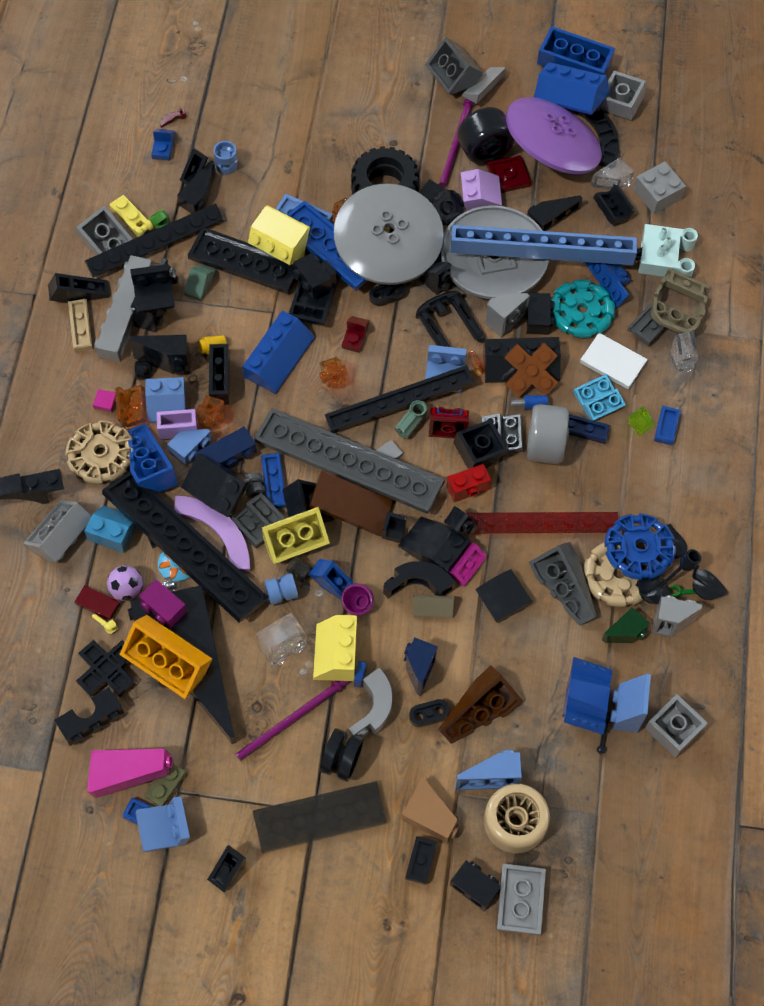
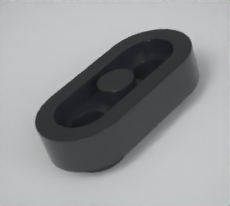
(386, 293)
(428, 712)

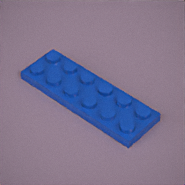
(322, 243)

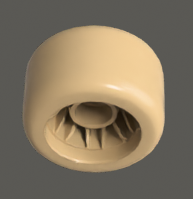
(518, 802)

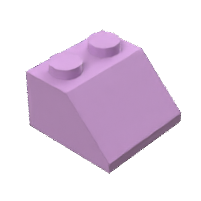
(480, 189)

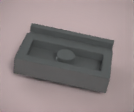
(645, 327)

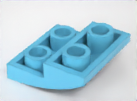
(598, 397)

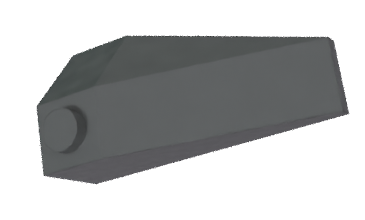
(563, 576)

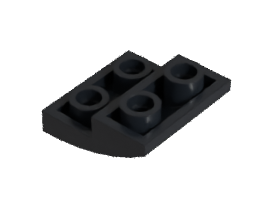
(503, 595)

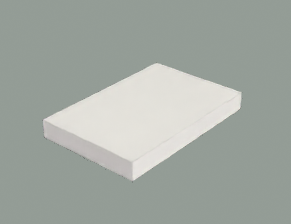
(614, 360)

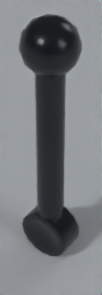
(601, 749)

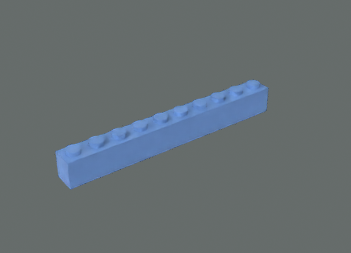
(543, 245)

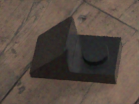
(227, 868)

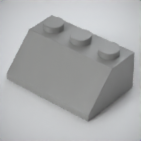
(58, 530)

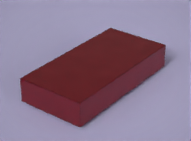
(97, 602)

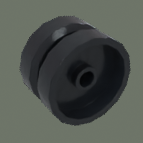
(340, 755)

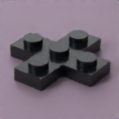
(105, 669)

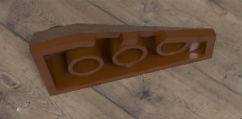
(482, 702)

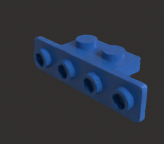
(612, 278)

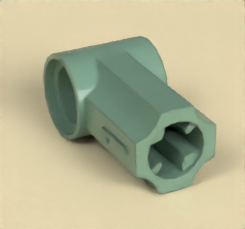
(411, 420)

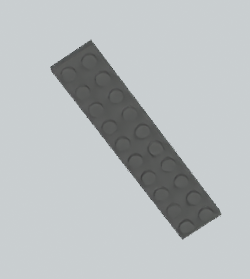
(349, 460)

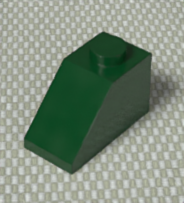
(627, 628)

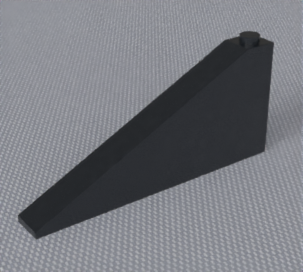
(197, 631)

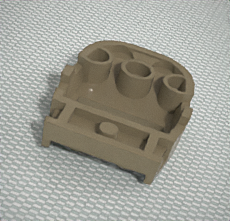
(674, 318)

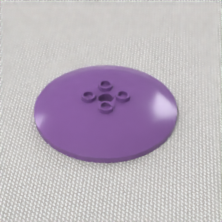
(553, 135)

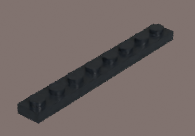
(154, 240)
(399, 399)

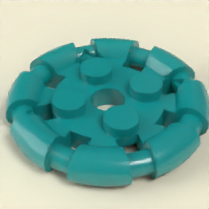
(584, 299)

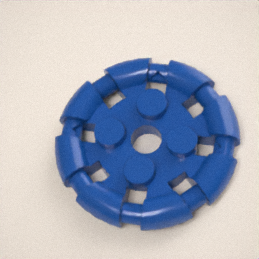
(635, 556)

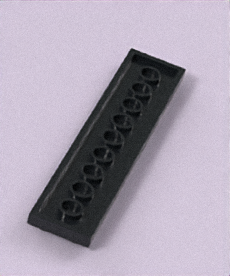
(186, 547)

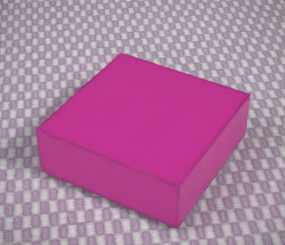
(104, 400)

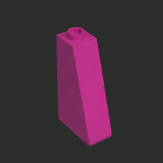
(123, 769)

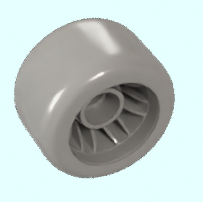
(548, 434)

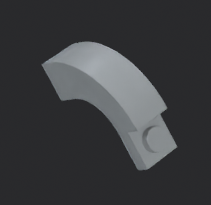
(381, 694)

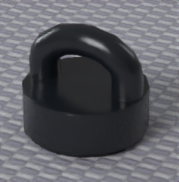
(139, 370)

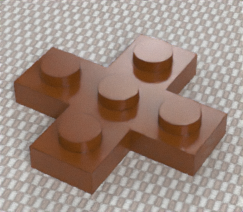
(531, 369)

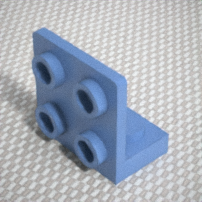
(444, 359)
(163, 826)

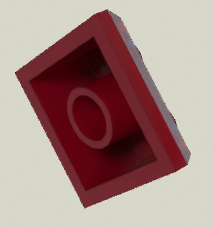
(447, 422)

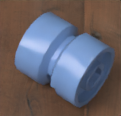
(225, 157)
(281, 589)

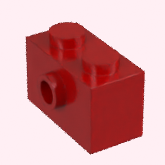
(468, 483)

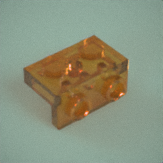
(131, 405)

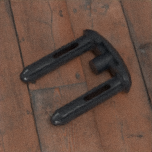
(438, 304)

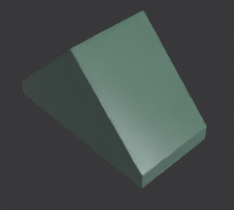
(199, 281)

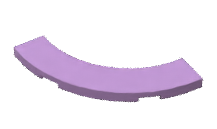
(221, 525)

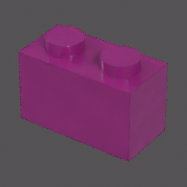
(162, 603)

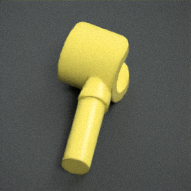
(110, 626)

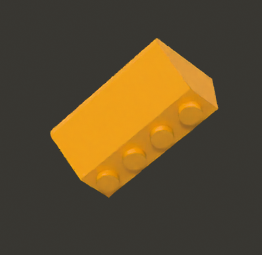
(165, 656)

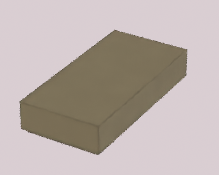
(433, 606)

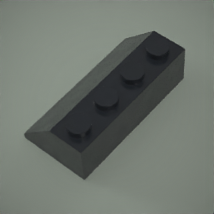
(499, 370)

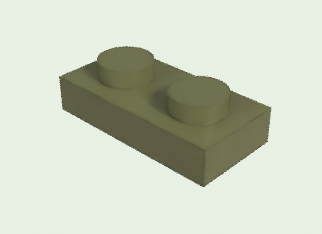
(164, 787)

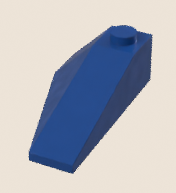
(148, 461)

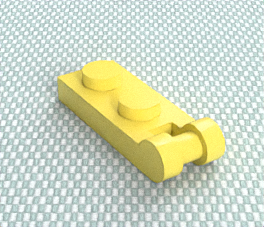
(131, 216)

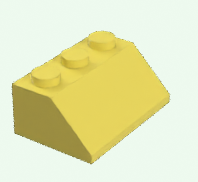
(279, 235)
(295, 535)
(335, 648)

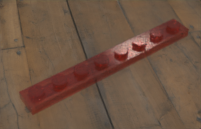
(544, 522)

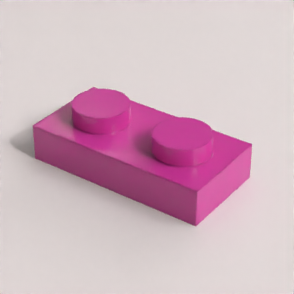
(467, 564)

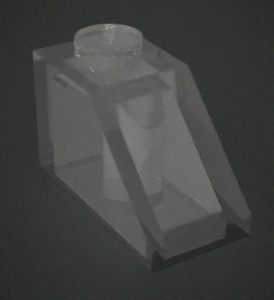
(615, 173)
(684, 352)

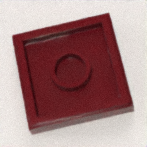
(510, 172)

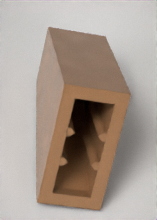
(430, 813)

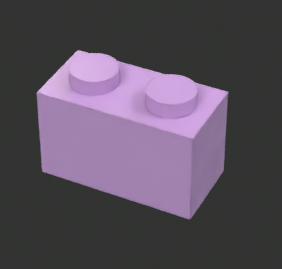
(172, 422)

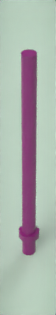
(455, 144)
(335, 687)

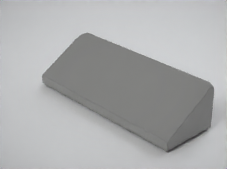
(484, 84)

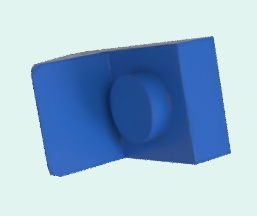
(162, 144)

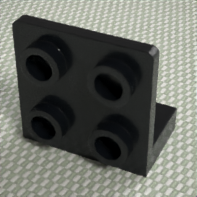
(152, 288)

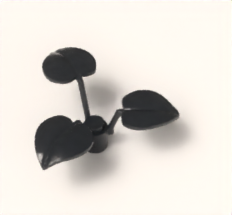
(705, 583)

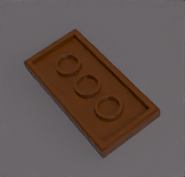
(350, 503)

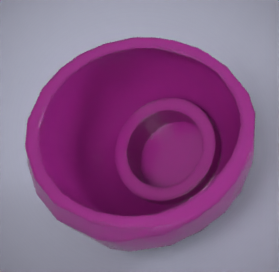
(357, 599)

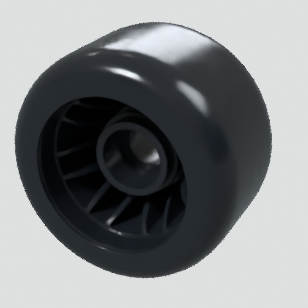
(485, 135)

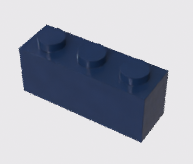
(231, 448)

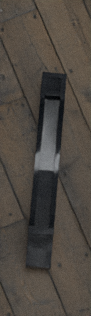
(31, 487)

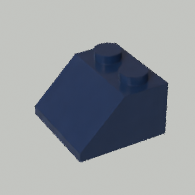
(419, 662)

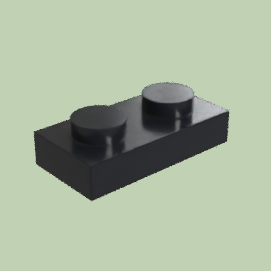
(421, 860)

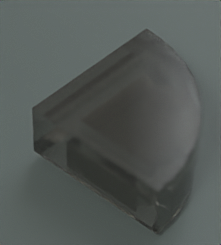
(525, 859)

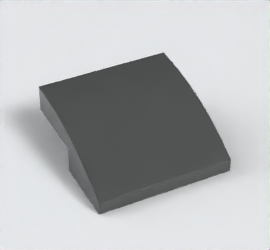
(257, 514)

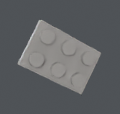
(521, 899)

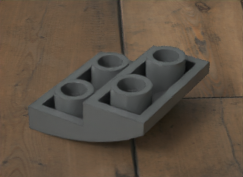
(510, 430)

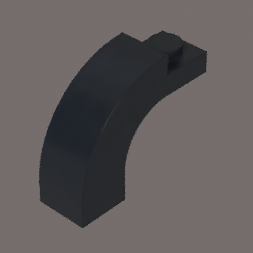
(419, 573)

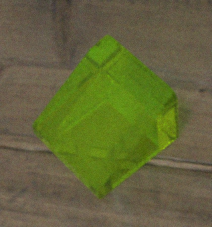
(640, 421)

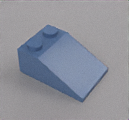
(631, 704)
(492, 773)

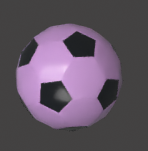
(125, 583)

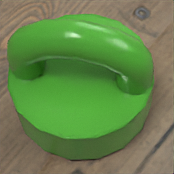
(158, 217)

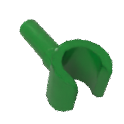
(680, 591)

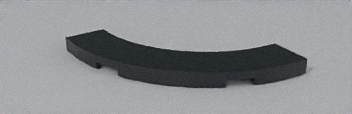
(606, 134)

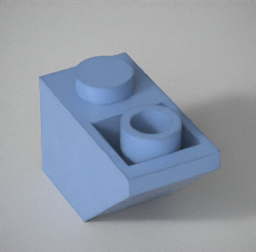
(187, 443)

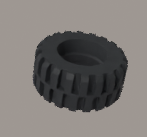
(384, 162)

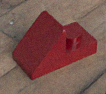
(355, 333)

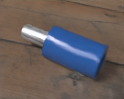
(529, 401)

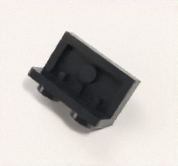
(614, 205)

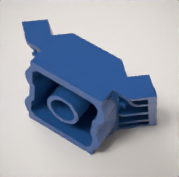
(587, 695)

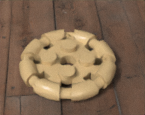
(95, 461)
(609, 581)

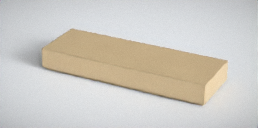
(80, 325)

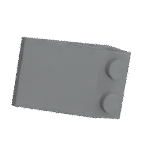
(102, 231)

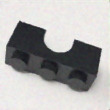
(76, 728)

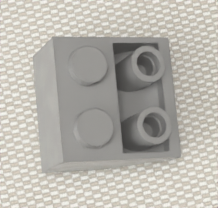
(674, 615)

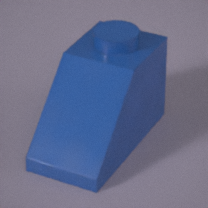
(330, 577)

